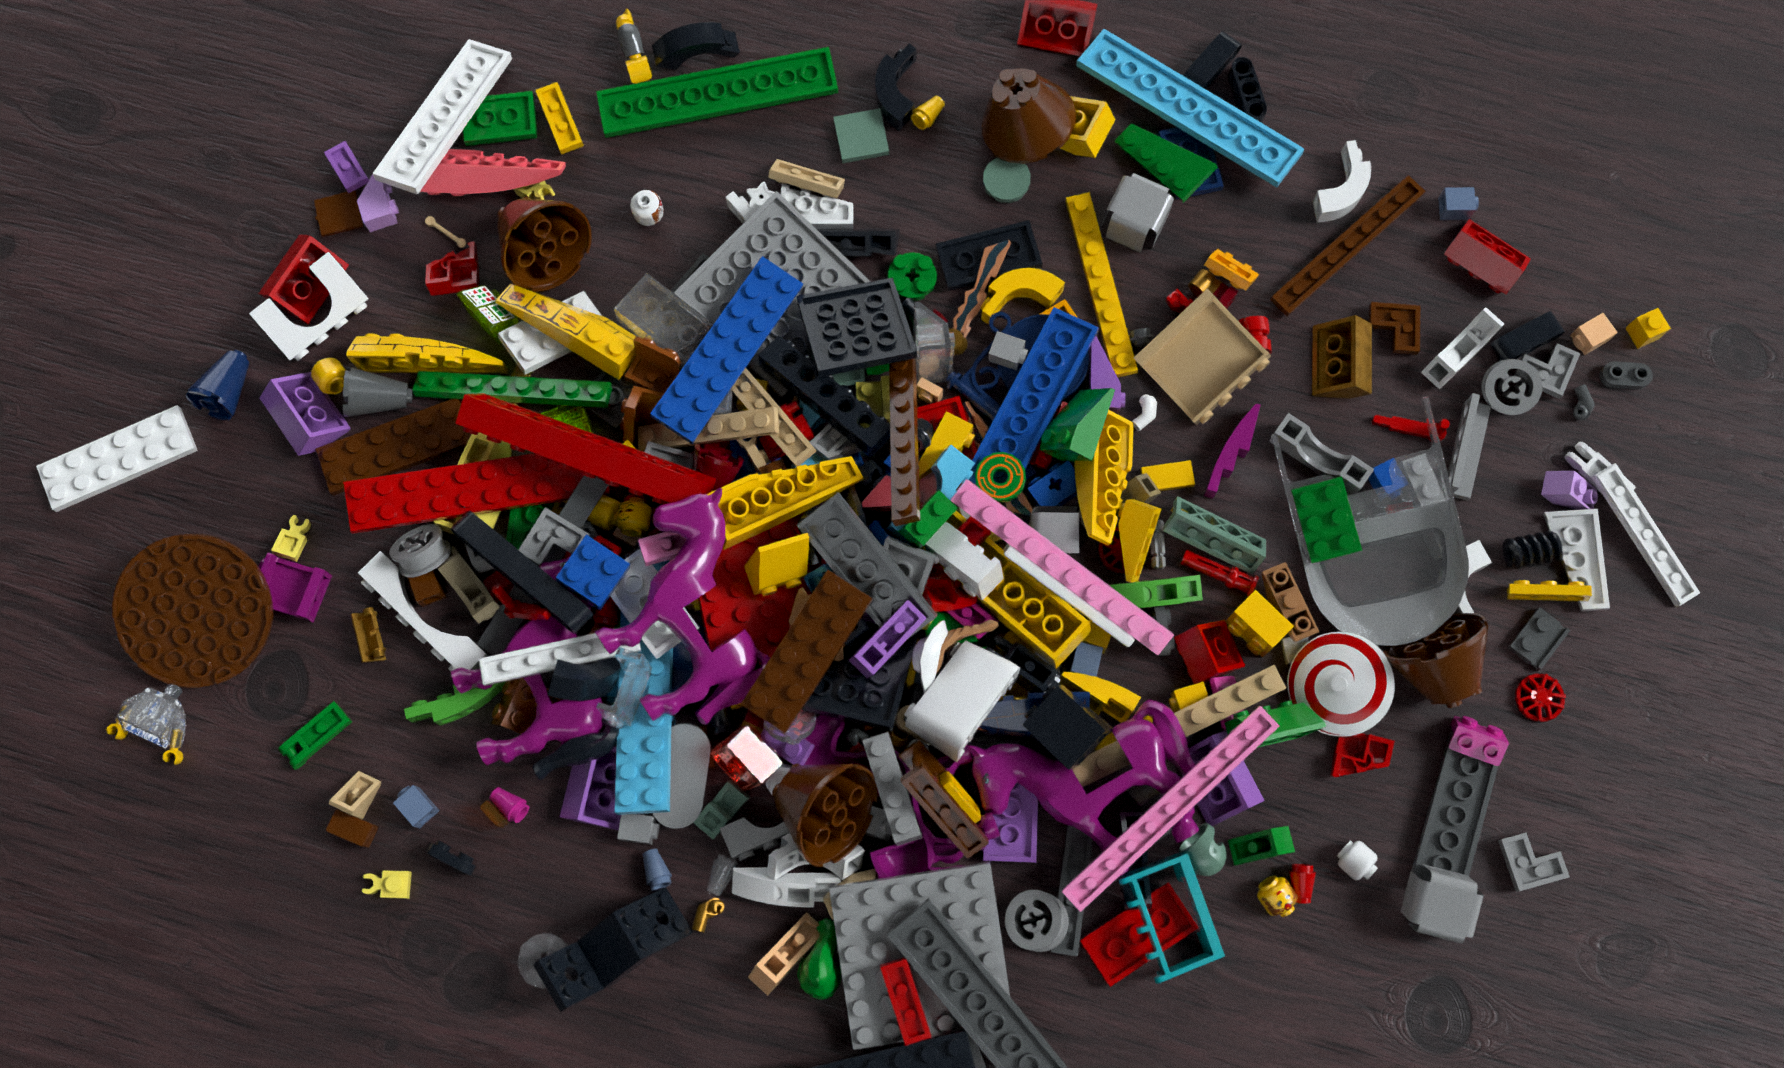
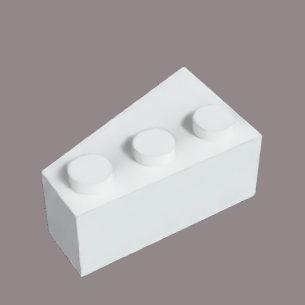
(965, 561)

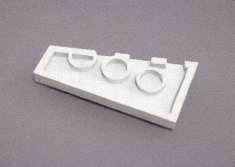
(1582, 552)

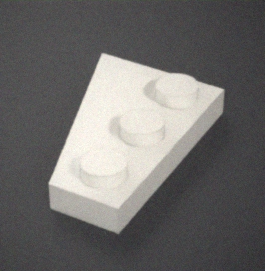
(820, 211)

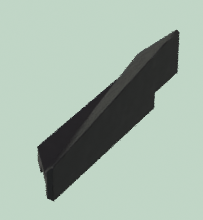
(863, 241)

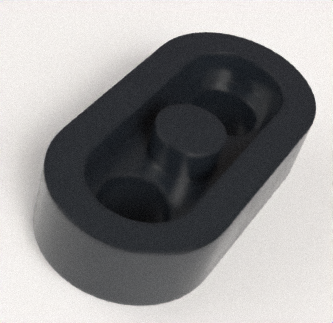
(441, 851)

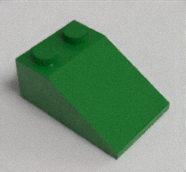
(1078, 426)

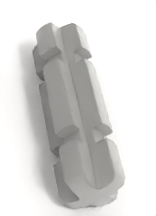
(1158, 547)

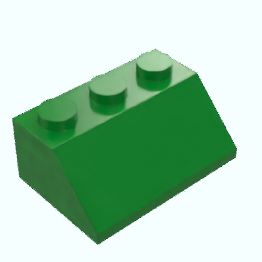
(1292, 719)

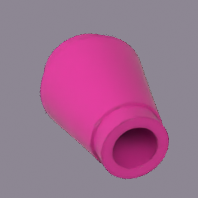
(510, 805)

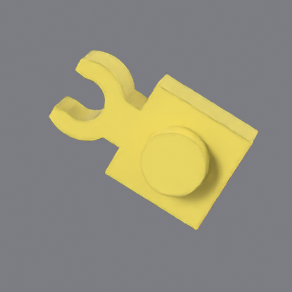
(534, 191)
(292, 542)
(392, 884)

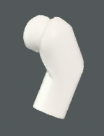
(1148, 414)

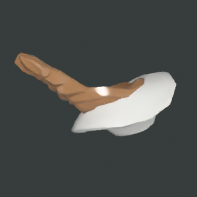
(930, 651)

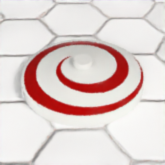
(1342, 682)

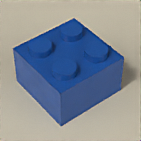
(592, 572)

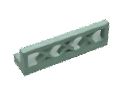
(1215, 538)

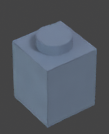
(1457, 203)
(1086, 659)
(415, 806)

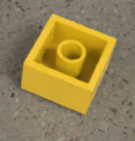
(1258, 624)

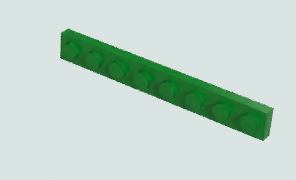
(514, 388)

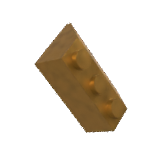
(1342, 358)

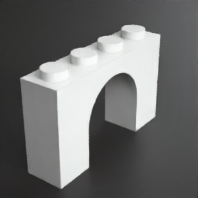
(295, 339)

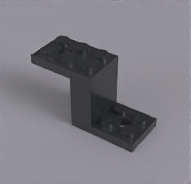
(612, 949)

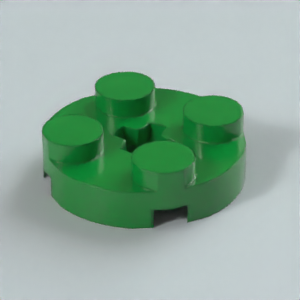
(916, 263)

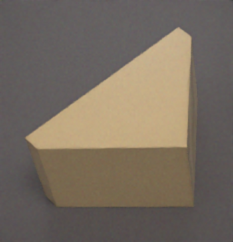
(356, 795)

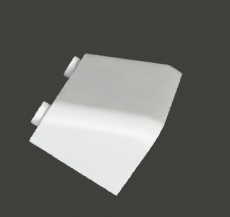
(961, 698)

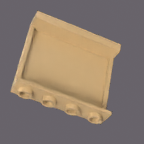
(1203, 357)

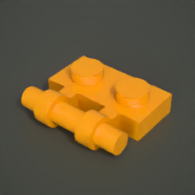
(1224, 265)

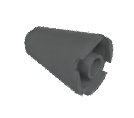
(373, 393)

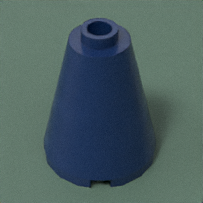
(220, 385)

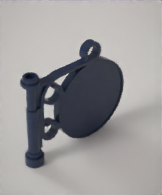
(1025, 329)

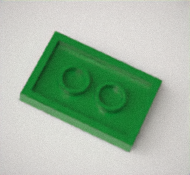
(502, 119)
(1326, 520)

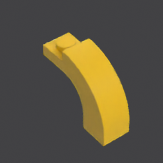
(1018, 283)

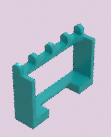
(1207, 934)

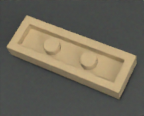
(806, 178)

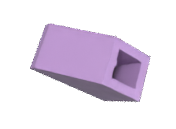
(376, 206)
(1569, 490)

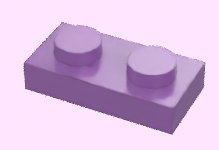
(346, 167)
(793, 753)

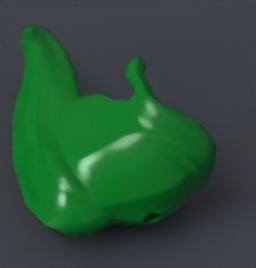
(820, 971)

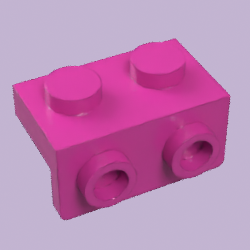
(1478, 741)

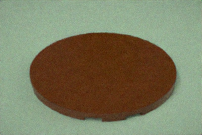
(192, 610)

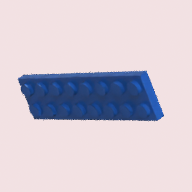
(726, 350)
(1037, 389)

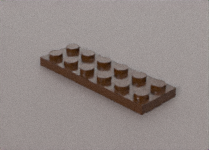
(393, 446)
(806, 651)

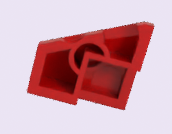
(453, 272)
(944, 593)
(1360, 754)

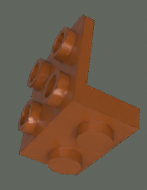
(653, 366)
(637, 411)
(517, 706)

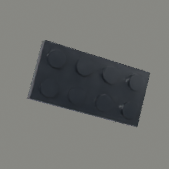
(962, 256)

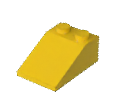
(1091, 127)
(778, 565)

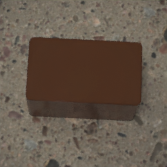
(352, 828)

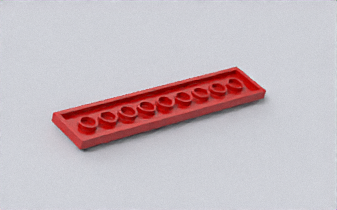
(455, 490)

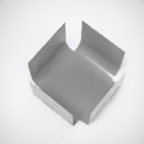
(1137, 208)
(1058, 525)
(1443, 907)

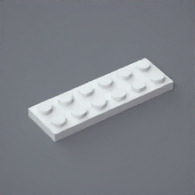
(116, 458)

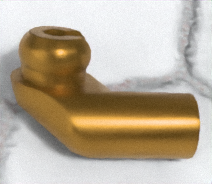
(705, 911)

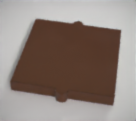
(338, 213)

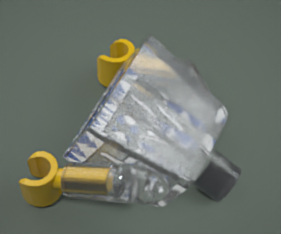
(155, 718)

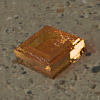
(494, 814)

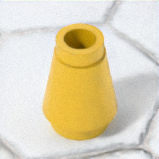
(927, 112)

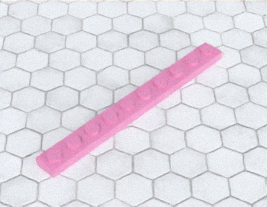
(1062, 566)
(1170, 808)

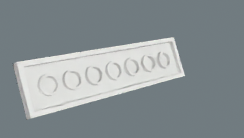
(442, 117)

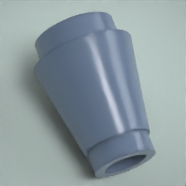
(656, 870)

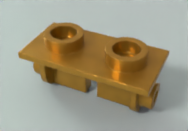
(368, 636)

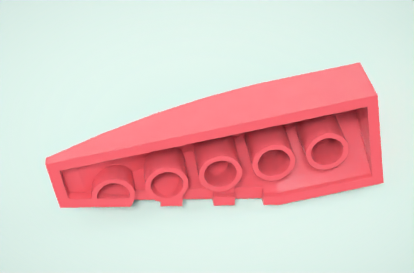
(472, 173)

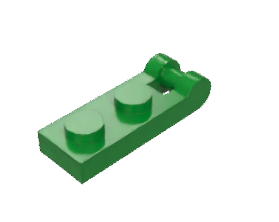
(315, 734)

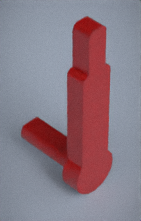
(1411, 427)
(516, 609)

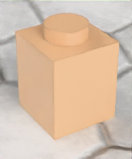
(1593, 334)

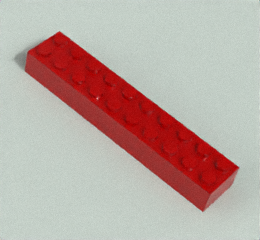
(580, 450)

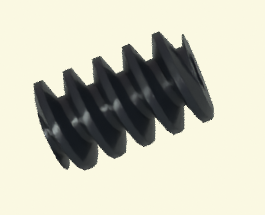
(1532, 547)

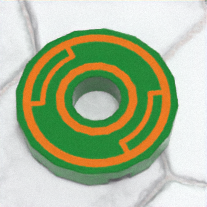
(1004, 463)

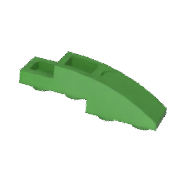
(1161, 591)
(451, 708)

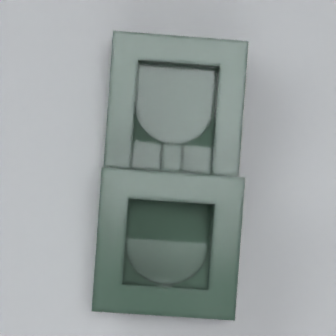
(721, 809)

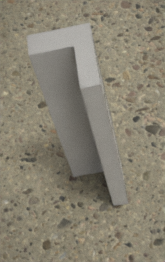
(1468, 447)

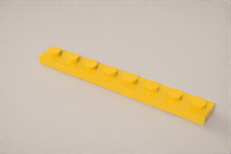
(1101, 284)

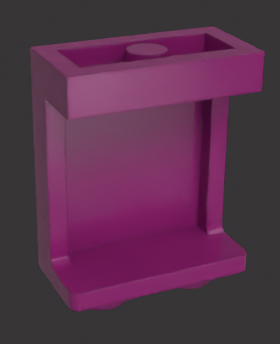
(295, 587)

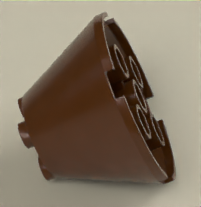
(1027, 117)
(542, 242)
(1446, 662)
(826, 808)

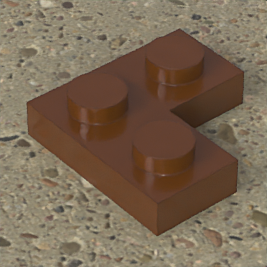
(1404, 322)

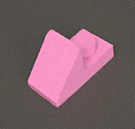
(660, 547)

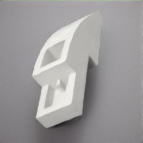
(787, 890)

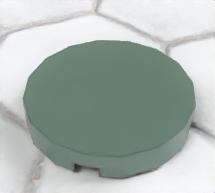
(1006, 180)

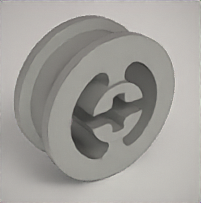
(1523, 402)
(420, 550)
(1026, 908)

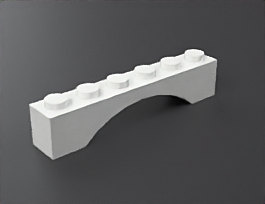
(386, 579)

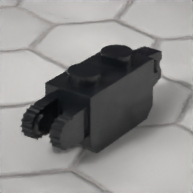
(1034, 672)

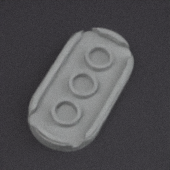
(688, 775)

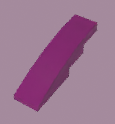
(1237, 445)

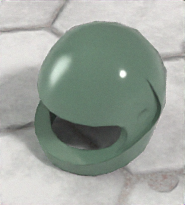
(1205, 854)

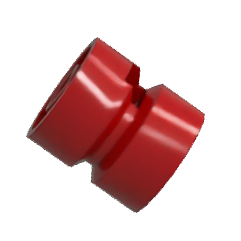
(1259, 328)

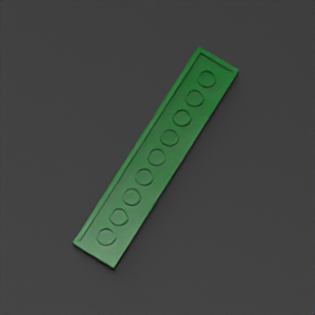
(717, 92)

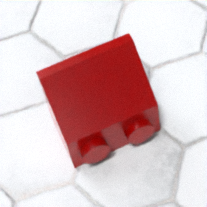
(1209, 651)

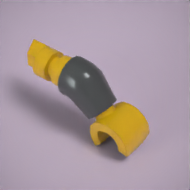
(632, 47)

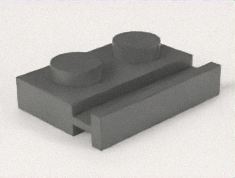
(1538, 639)

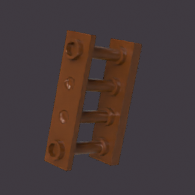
(925, 787)

